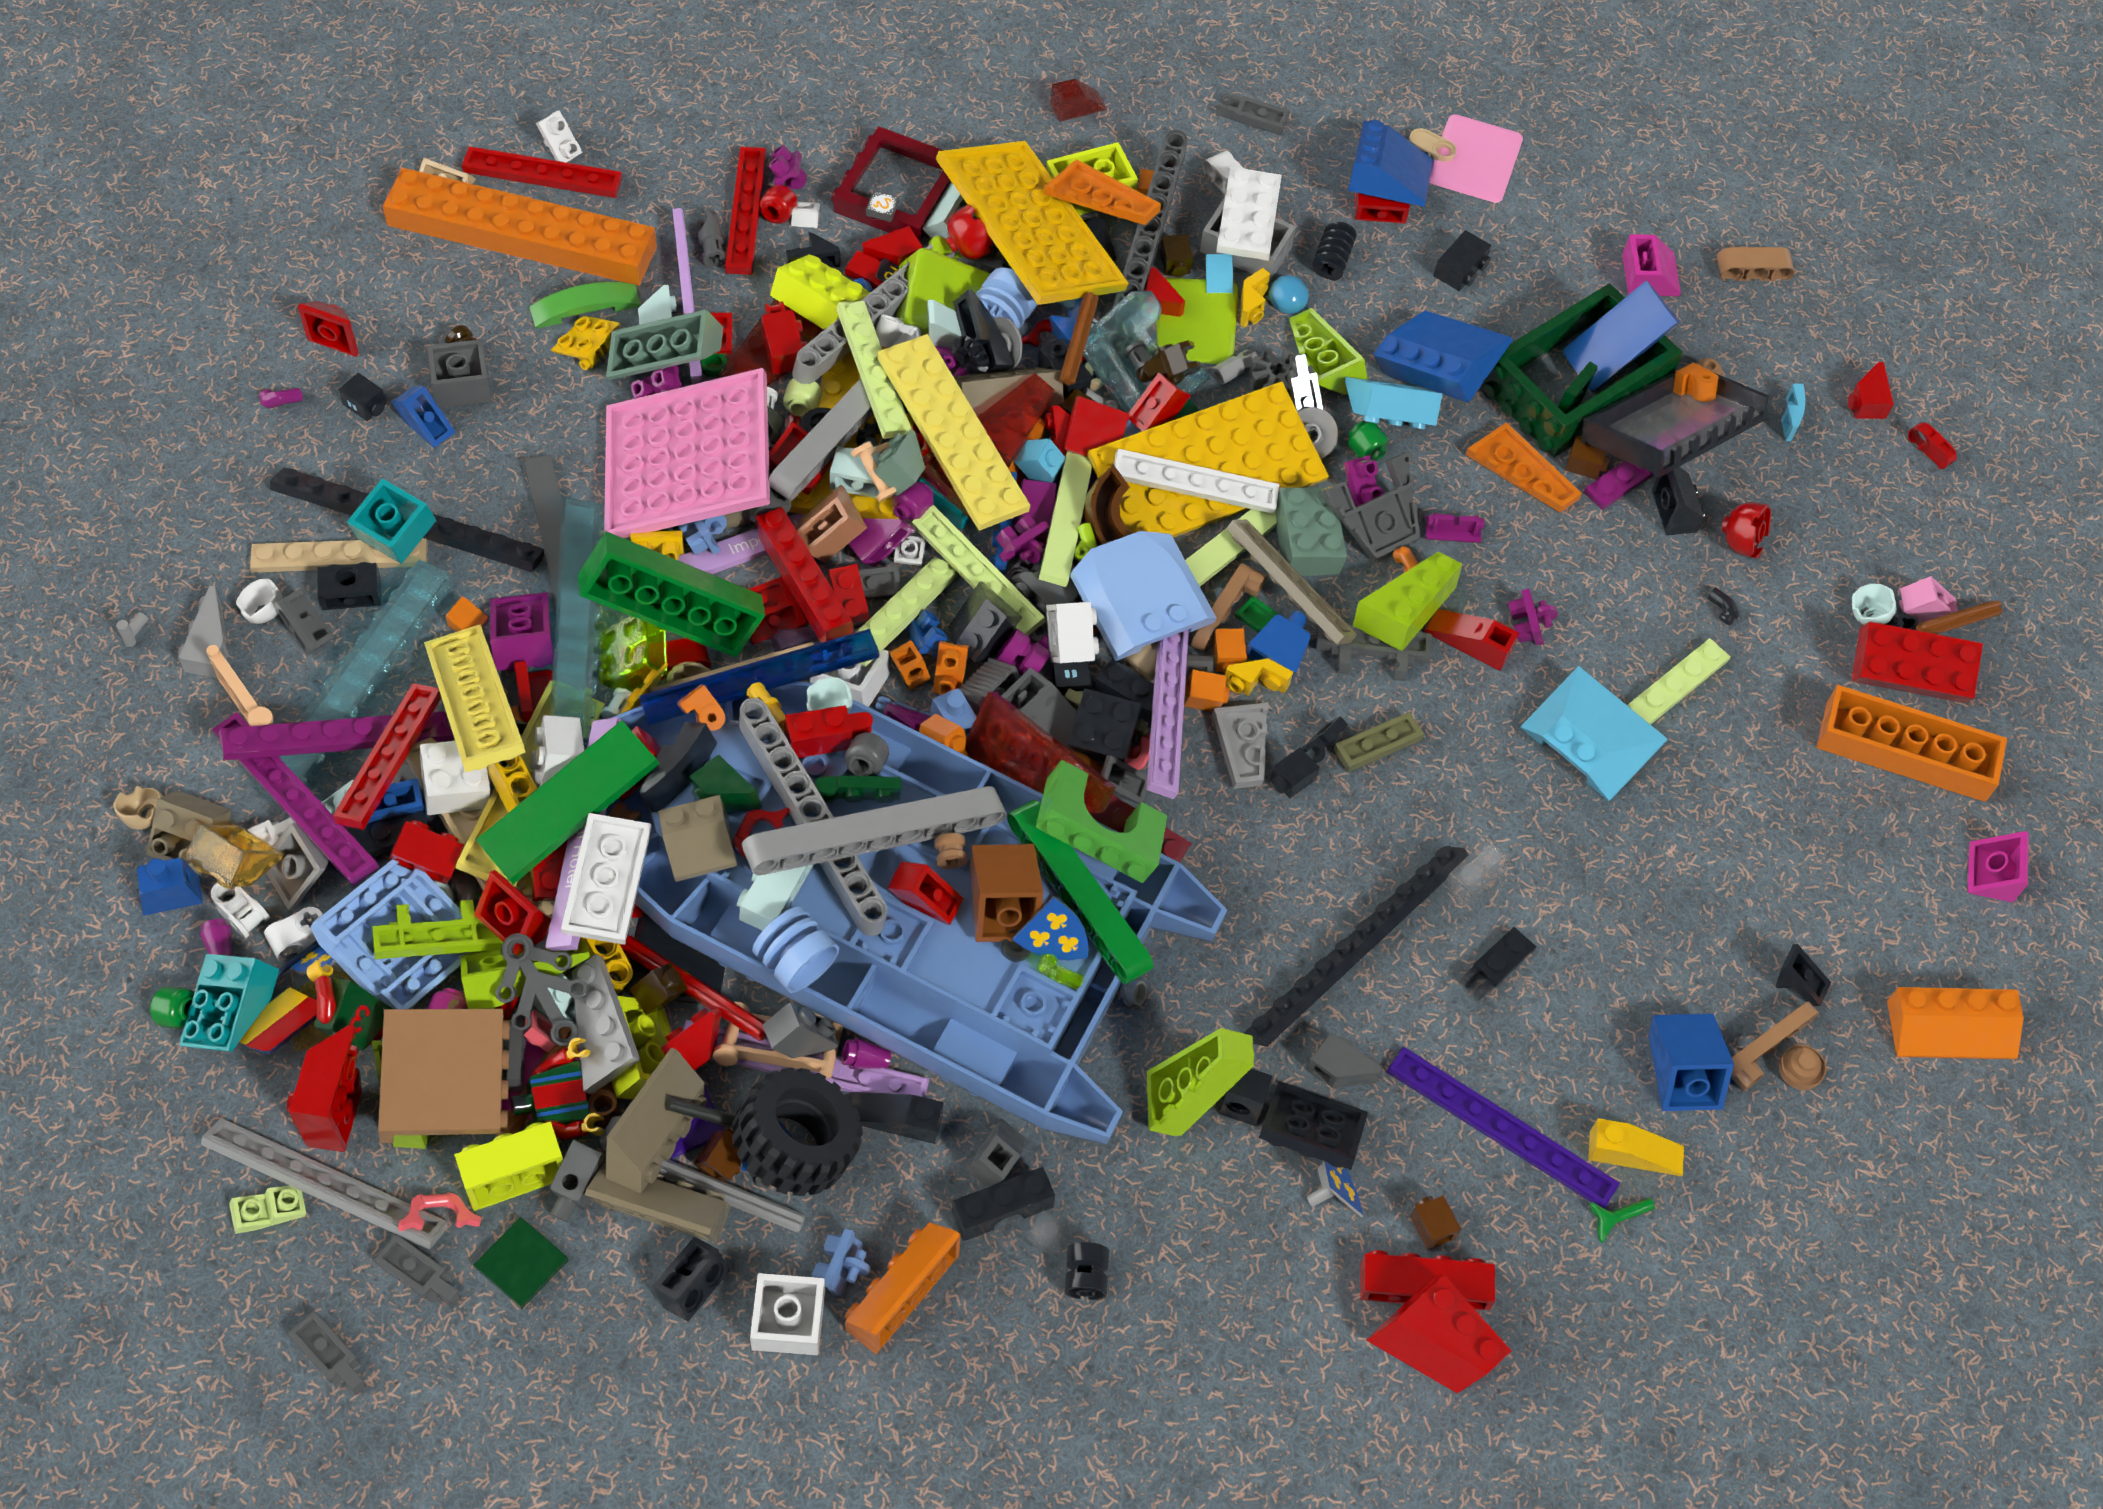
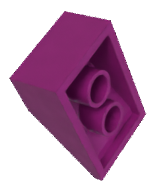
(521, 631)

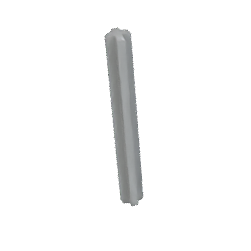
(734, 1196)

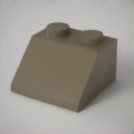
(697, 838)

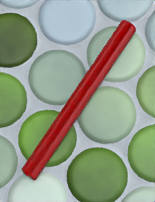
(698, 990)

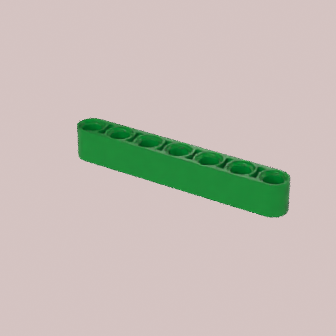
(1083, 896)

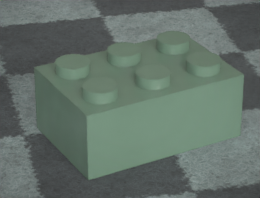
(1309, 532)

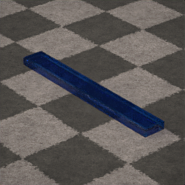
(770, 672)

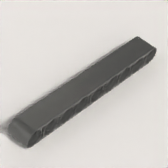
(1149, 241)

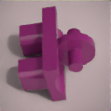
(787, 168)
(658, 382)
(1362, 480)
(1025, 543)
(1525, 607)

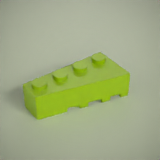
(1409, 601)
(1195, 1079)

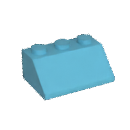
(1393, 402)

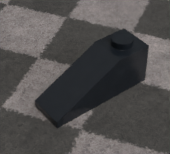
(900, 1114)

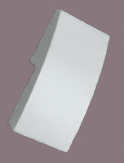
(911, 549)

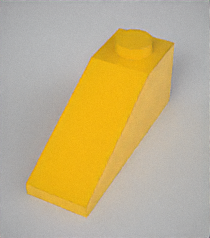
(1634, 1148)

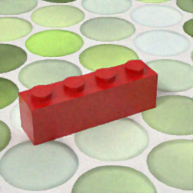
(1400, 1277)

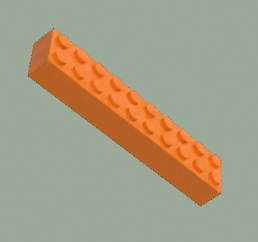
(520, 226)

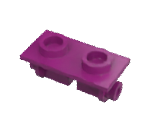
(1453, 528)

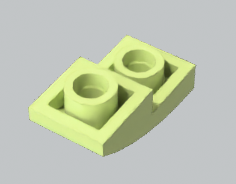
(267, 1209)

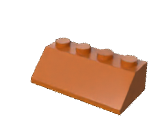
(1956, 1022)
(903, 1285)

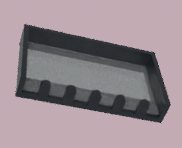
(1667, 429)

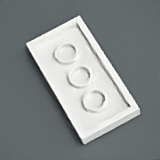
(1249, 213)
(606, 878)

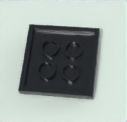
(1314, 1125)

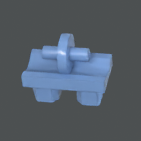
(700, 533)
(845, 1264)

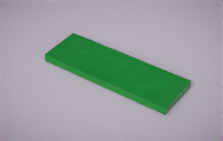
(565, 800)

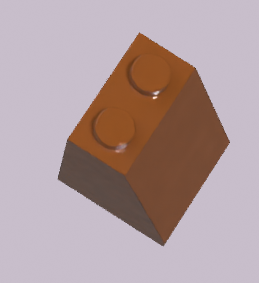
(1004, 889)

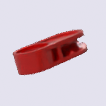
(1935, 446)

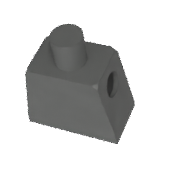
(580, 1163)

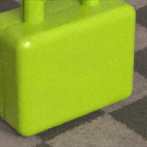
(935, 278)
(1206, 321)

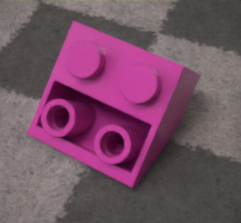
(1650, 260)

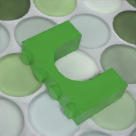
(1067, 819)

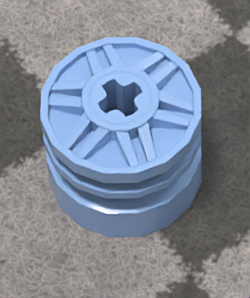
(1006, 296)
(795, 949)

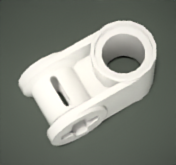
(1219, 167)
(891, 328)
(241, 911)
(292, 933)

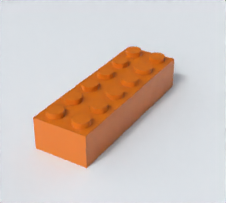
(1912, 743)

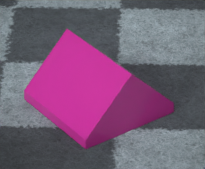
(1999, 866)

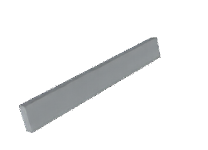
(320, 1181)

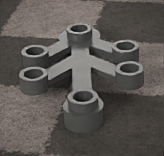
(537, 984)

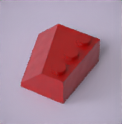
(327, 1092)
(1441, 1336)

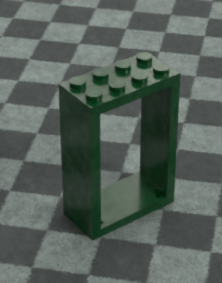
(1533, 409)

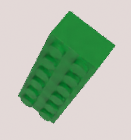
(670, 594)

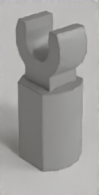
(1233, 367)

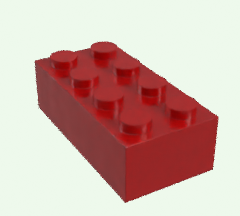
(1917, 662)

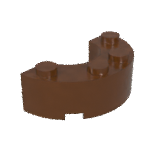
(1103, 507)

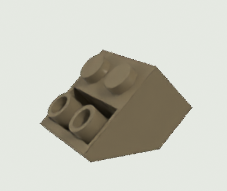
(177, 821)

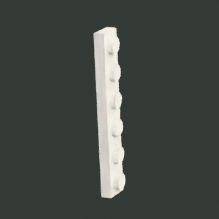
(1197, 481)

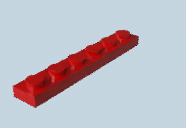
(542, 172)
(745, 211)
(387, 756)

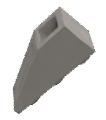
(202, 632)

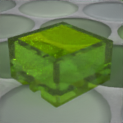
(630, 653)

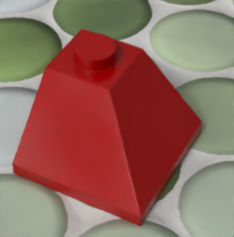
(328, 326)

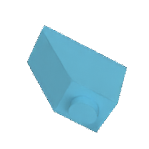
(1040, 460)

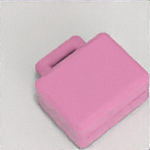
(1481, 160)

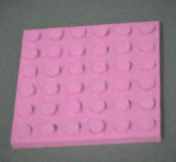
(687, 454)

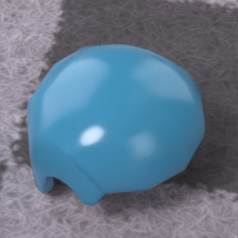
(1288, 294)

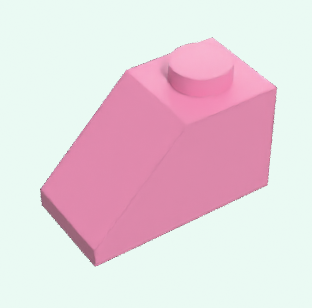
(1927, 600)

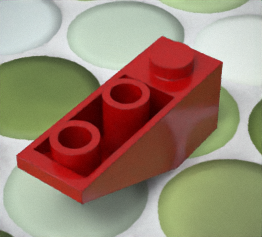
(1476, 636)

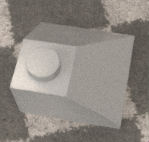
(298, 868)

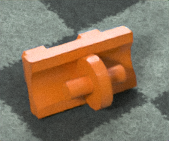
(950, 667)

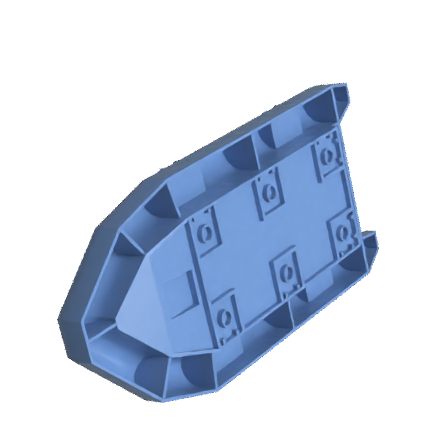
(919, 981)

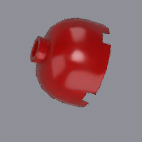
(968, 234)
(1745, 526)

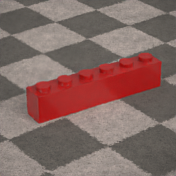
(803, 576)

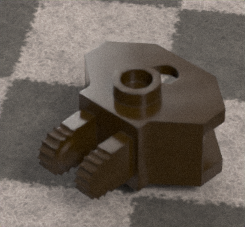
(1170, 362)

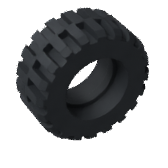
(776, 1155)

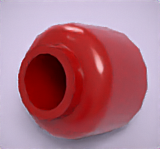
(778, 204)

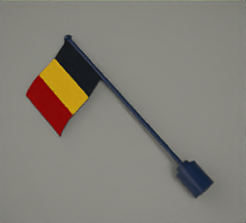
(283, 1016)

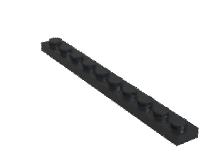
(444, 530)
(1355, 946)

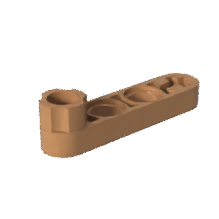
(1243, 580)
(1745, 1069)

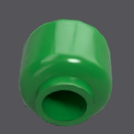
(1368, 440)
(171, 1007)

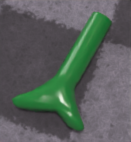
(1608, 1219)

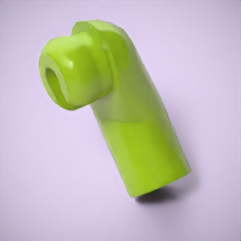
(1087, 541)

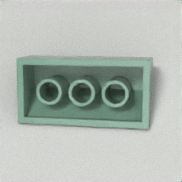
(663, 344)

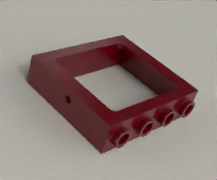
(854, 205)

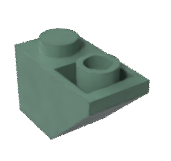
(901, 462)

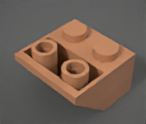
(830, 525)

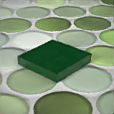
(1576, 391)
(521, 1262)

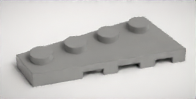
(602, 1025)

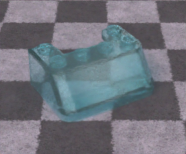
(1114, 333)

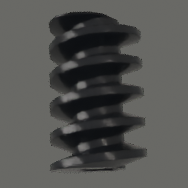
(1334, 250)

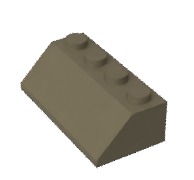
(988, 388)
(647, 1130)
(665, 1205)

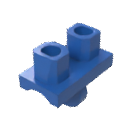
(925, 634)

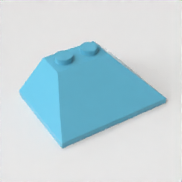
(1594, 732)

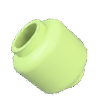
(801, 397)

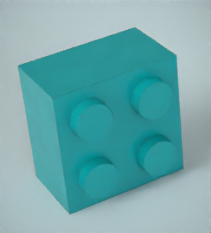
(391, 521)

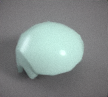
(1878, 599)
(829, 693)

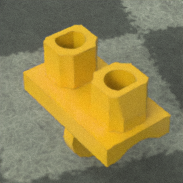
(664, 542)

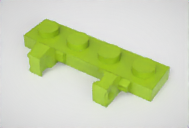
(433, 938)

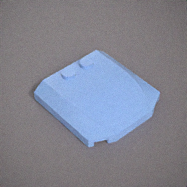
(1141, 591)
(348, 938)

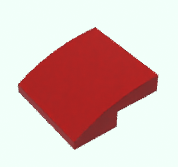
(779, 609)

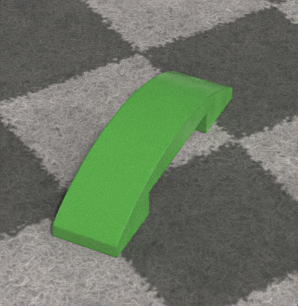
(582, 300)

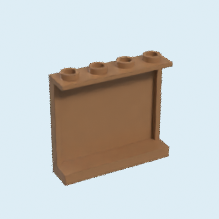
(443, 1072)

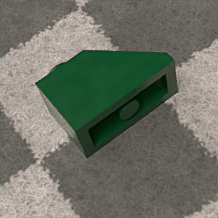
(722, 779)

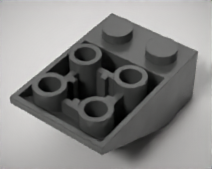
(1043, 705)

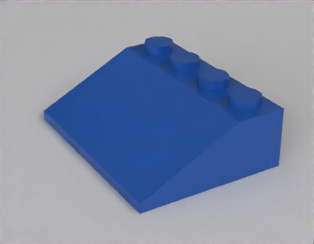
(1390, 166)
(1441, 354)

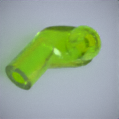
(1057, 973)

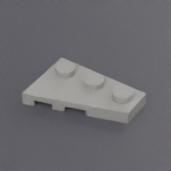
(1242, 741)

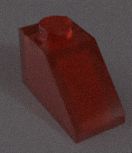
(1074, 99)

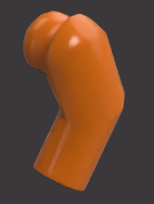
(1405, 556)

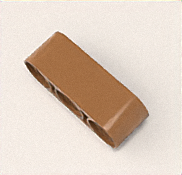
(1755, 263)

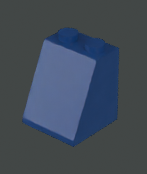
(1690, 1062)

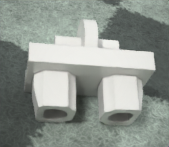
(559, 137)

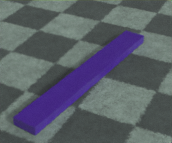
(1503, 1127)

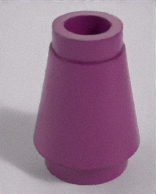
(217, 937)
(864, 1055)

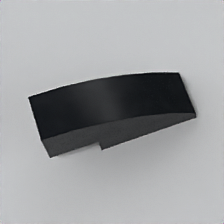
(979, 325)
(676, 764)

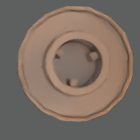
(1802, 1067)

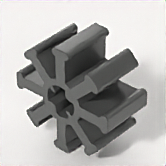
(1269, 370)

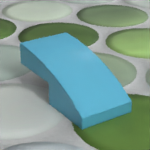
(1219, 273)
(1794, 412)

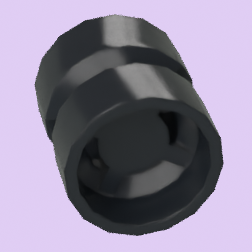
(1087, 1266)

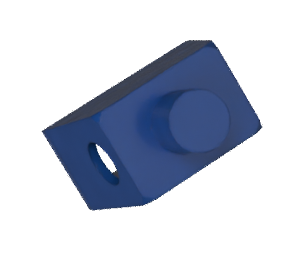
(1281, 641)
(168, 885)

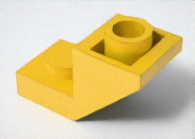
(1252, 297)
(1247, 674)

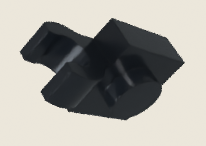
(1327, 735)

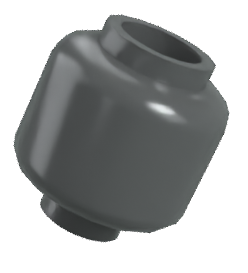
(867, 754)

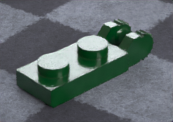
(858, 788)

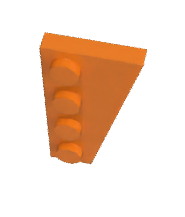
(1100, 192)
(1522, 465)

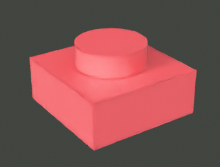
(539, 1032)

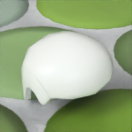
(257, 594)

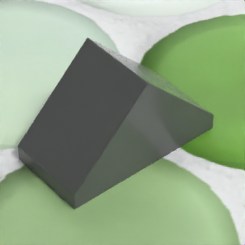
(1129, 782)

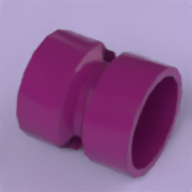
(1023, 654)

